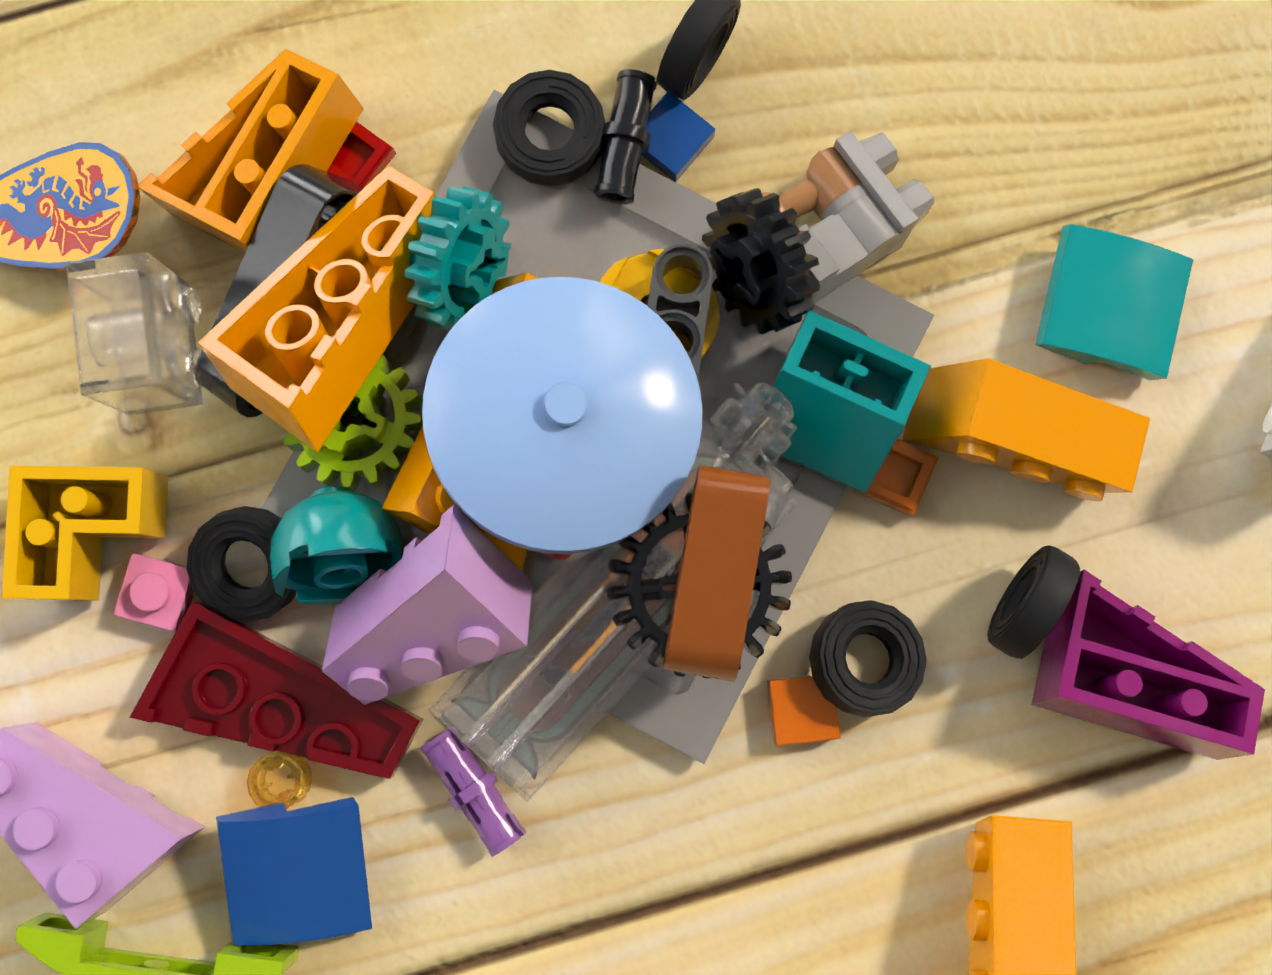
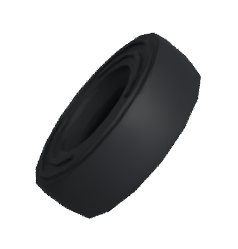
(697, 45)
(540, 91)
(208, 568)
(1033, 602)
(904, 650)

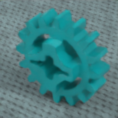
(457, 255)

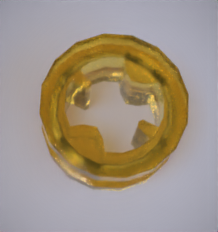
(259, 788)

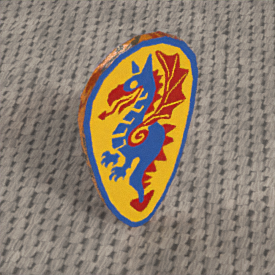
(67, 207)

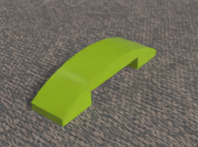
(82, 952)

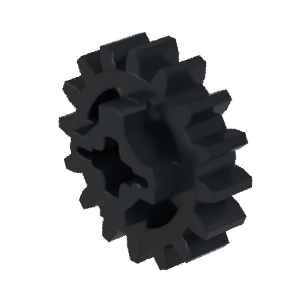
(760, 260)

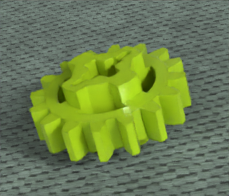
(345, 444)

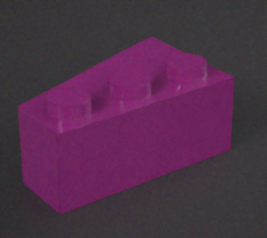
(1140, 679)

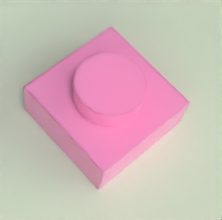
(154, 592)

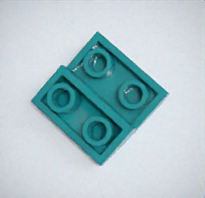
(1114, 301)

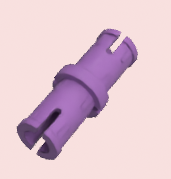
(473, 792)

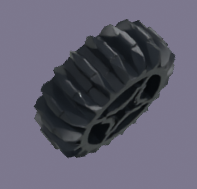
(651, 589)

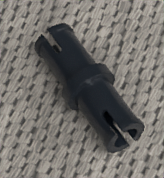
(625, 137)

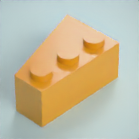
(278, 120)
(1028, 427)

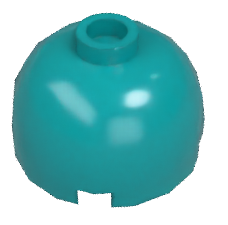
(332, 545)

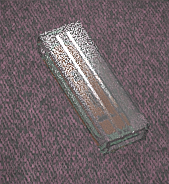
(545, 699)

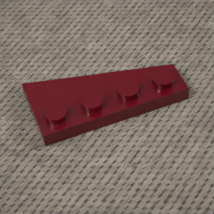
(258, 692)

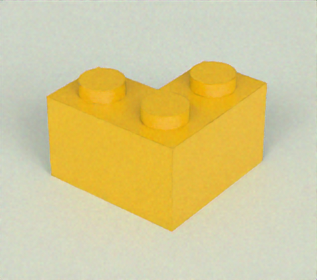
(60, 521)

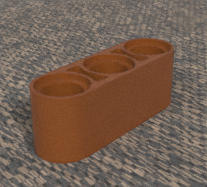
(717, 573)

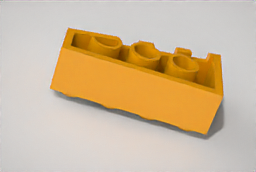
(325, 313)
(1021, 897)

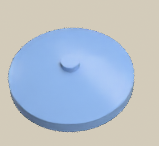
(562, 415)

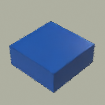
(676, 136)

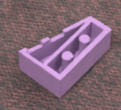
(430, 614)
(79, 824)

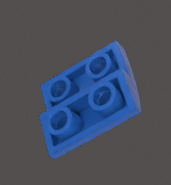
(294, 873)

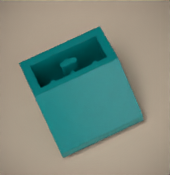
(846, 399)

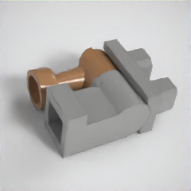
(857, 208)

